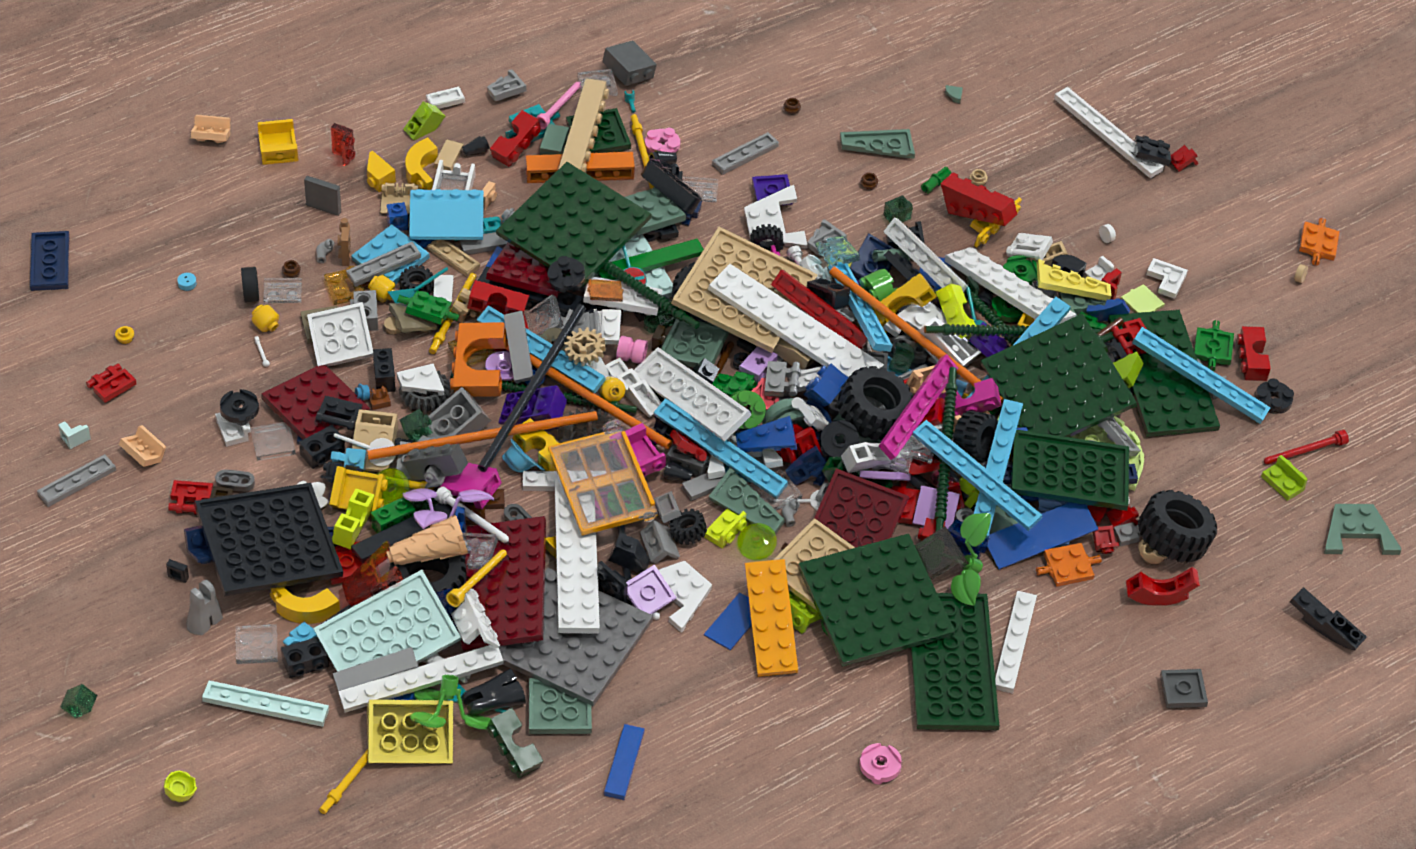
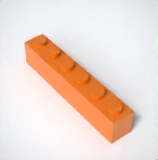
(601, 166)

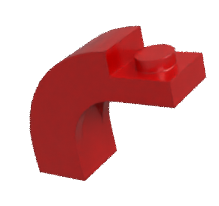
(1162, 592)

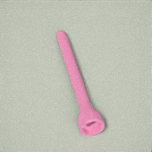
(544, 118)

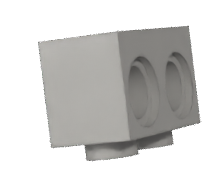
(370, 306)

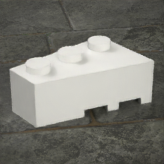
(951, 345)

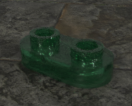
(652, 321)

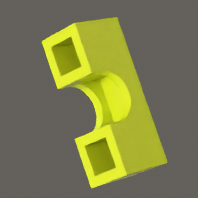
(952, 301)
(350, 524)

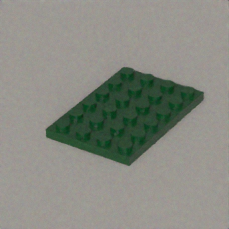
(1070, 470)

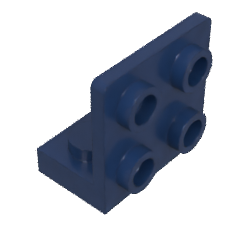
(197, 545)

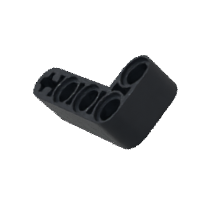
(660, 176)

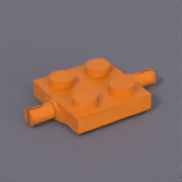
(1319, 241)
(1068, 564)

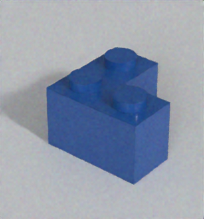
(825, 386)

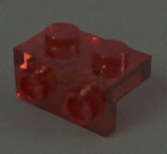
(343, 142)

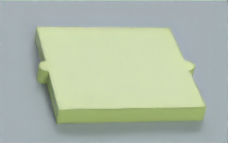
(1142, 300)

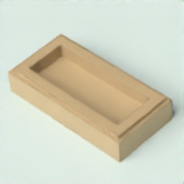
(449, 154)

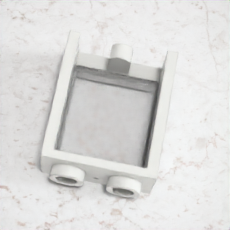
(453, 179)

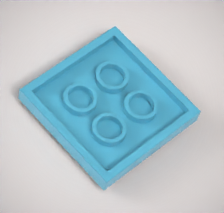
(384, 242)

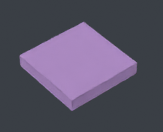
(885, 475)
(926, 506)
(649, 591)

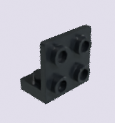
(612, 583)

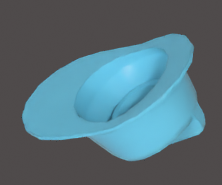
(517, 459)

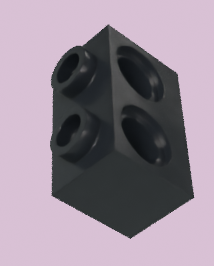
(830, 292)
(384, 369)
(318, 447)
(309, 657)

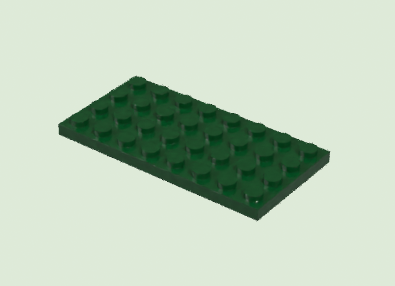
(1164, 397)
(957, 673)

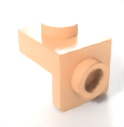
(489, 194)

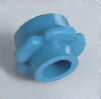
(362, 392)

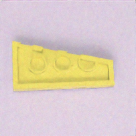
(1072, 283)

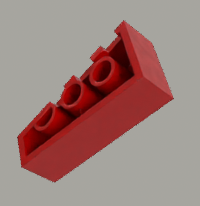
(976, 202)

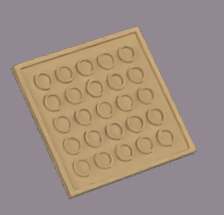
(749, 258)

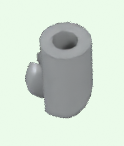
(323, 249)
(788, 512)

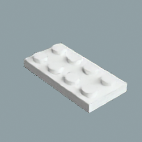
(631, 300)

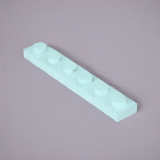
(265, 703)

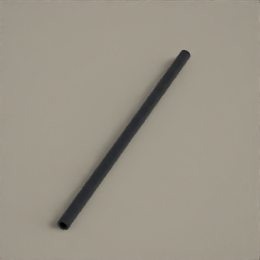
(531, 388)

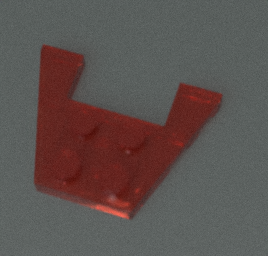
(368, 578)

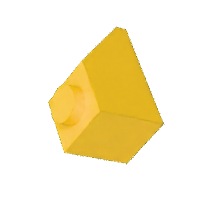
(379, 172)

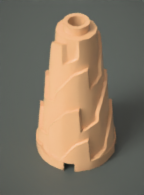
(438, 541)

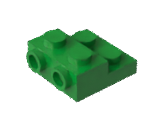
(735, 383)

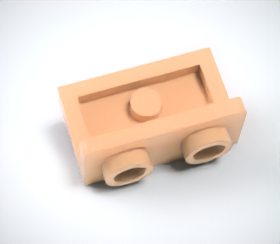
(211, 128)
(143, 447)

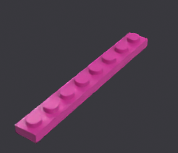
(917, 408)

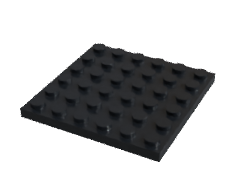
(268, 539)

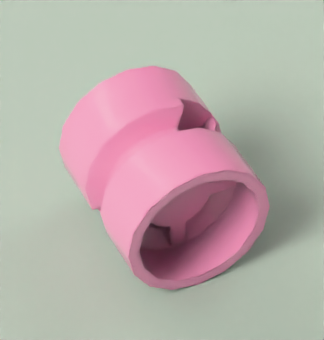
(632, 350)

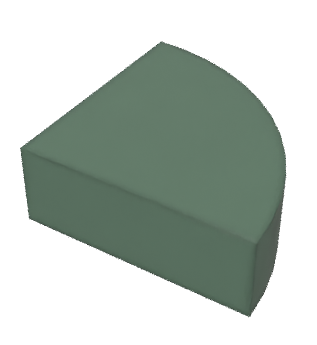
(954, 93)

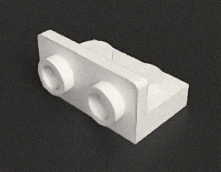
(232, 432)

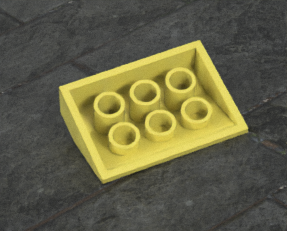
(398, 739)

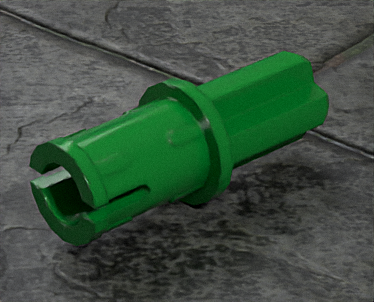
(935, 180)

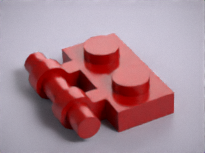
(1129, 330)
(116, 382)
(686, 445)
(188, 492)

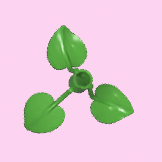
(966, 586)
(447, 691)

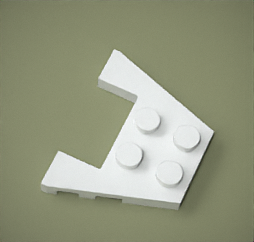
(768, 212)
(917, 318)
(770, 458)
(689, 589)

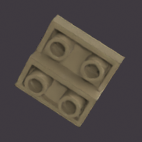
(407, 323)

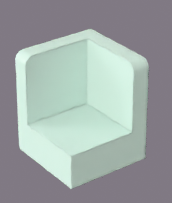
(74, 436)

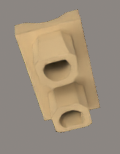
(461, 308)

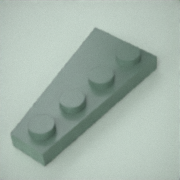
(881, 142)
(738, 496)

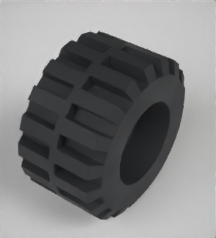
(975, 434)

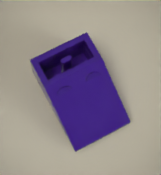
(544, 404)

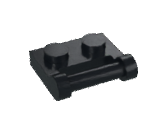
(338, 412)

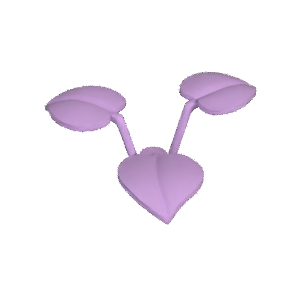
(428, 517)

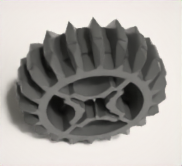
(427, 401)

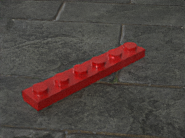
(818, 308)

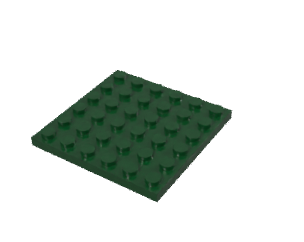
(574, 219)
(1060, 380)
(875, 599)

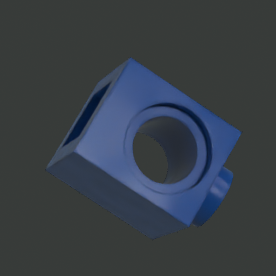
(397, 215)

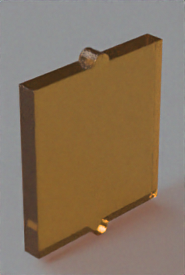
(605, 290)

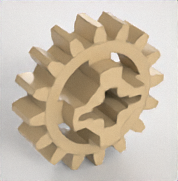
(585, 346)

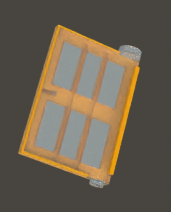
(603, 480)

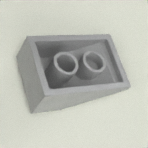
(457, 416)

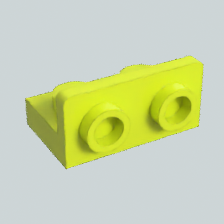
(725, 528)

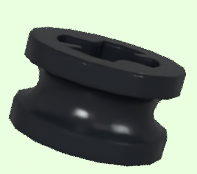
(741, 356)

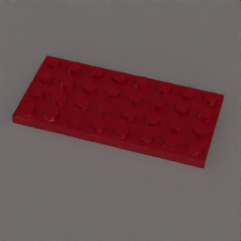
(516, 585)

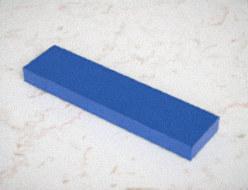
(624, 762)

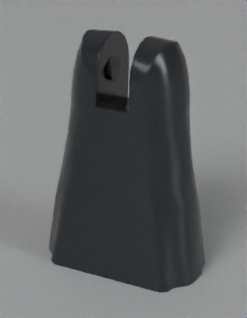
(494, 694)

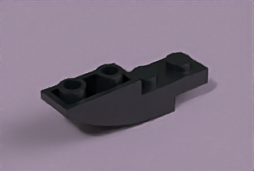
(1329, 624)

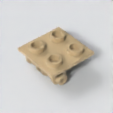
(396, 194)

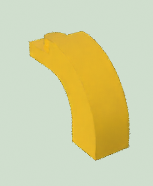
(417, 159)
(307, 610)

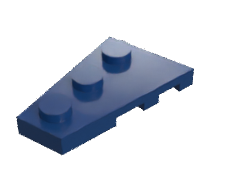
(771, 435)

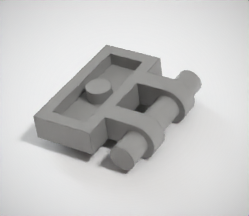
(776, 375)

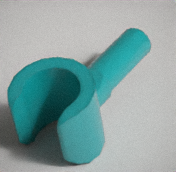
(630, 98)

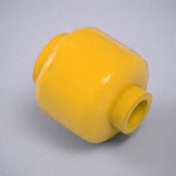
(382, 286)
(265, 318)
(612, 389)

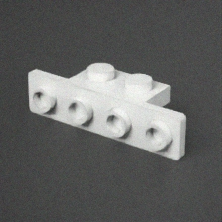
(473, 621)

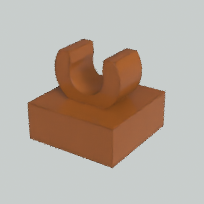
(379, 398)

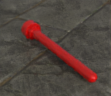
(1339, 438)

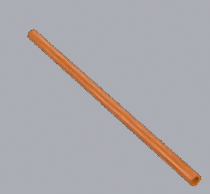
(901, 324)
(600, 402)
(483, 435)

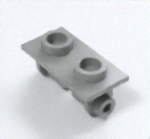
(434, 477)

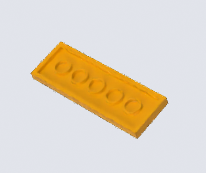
(771, 618)

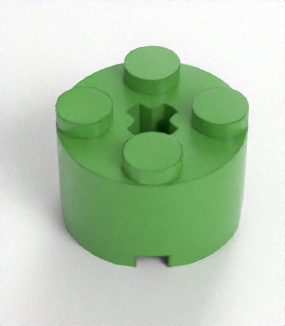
(878, 284)
(755, 406)

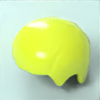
(179, 786)

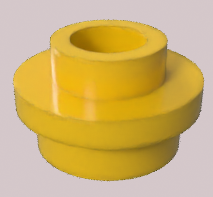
(124, 334)

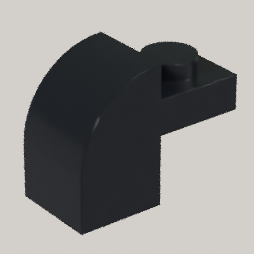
(1070, 263)

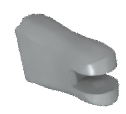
(203, 609)

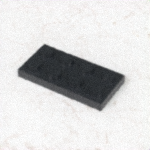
(905, 267)

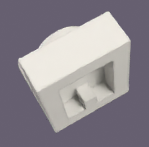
(1099, 271)

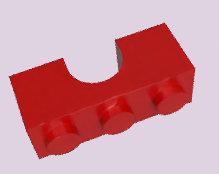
(508, 150)
(487, 294)
(1253, 365)

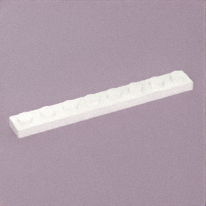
(1105, 130)
(420, 677)

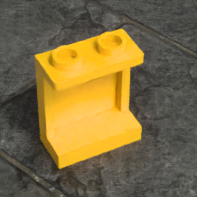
(277, 142)
(348, 480)

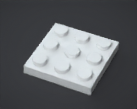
(340, 335)

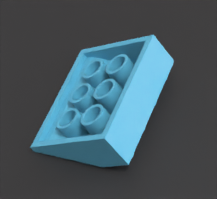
(446, 214)

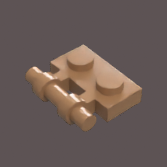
(344, 241)

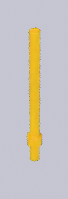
(637, 131)
(440, 337)
(336, 794)

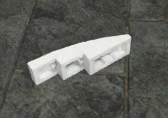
(635, 389)

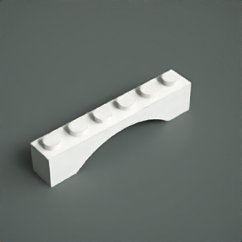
(867, 455)

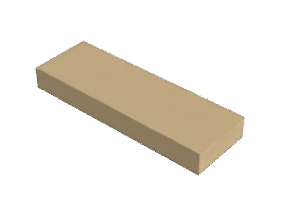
(454, 256)

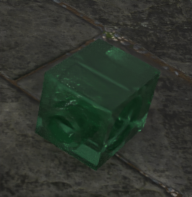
(898, 208)
(416, 425)
(78, 701)

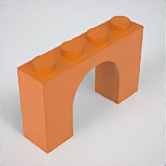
(469, 339)

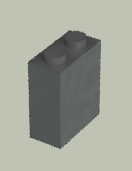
(629, 63)

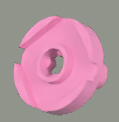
(667, 136)
(875, 772)

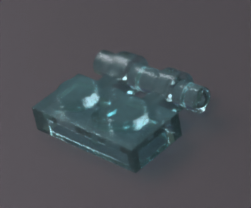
(841, 250)

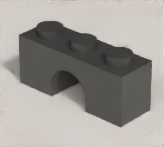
(447, 458)

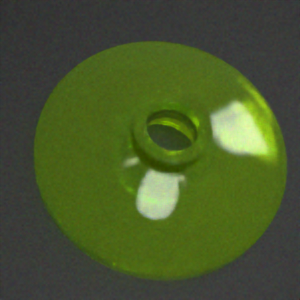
(396, 479)
(757, 549)

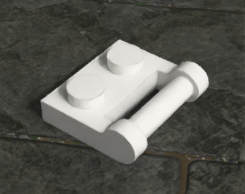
(1030, 246)
(812, 415)

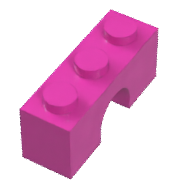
(984, 398)

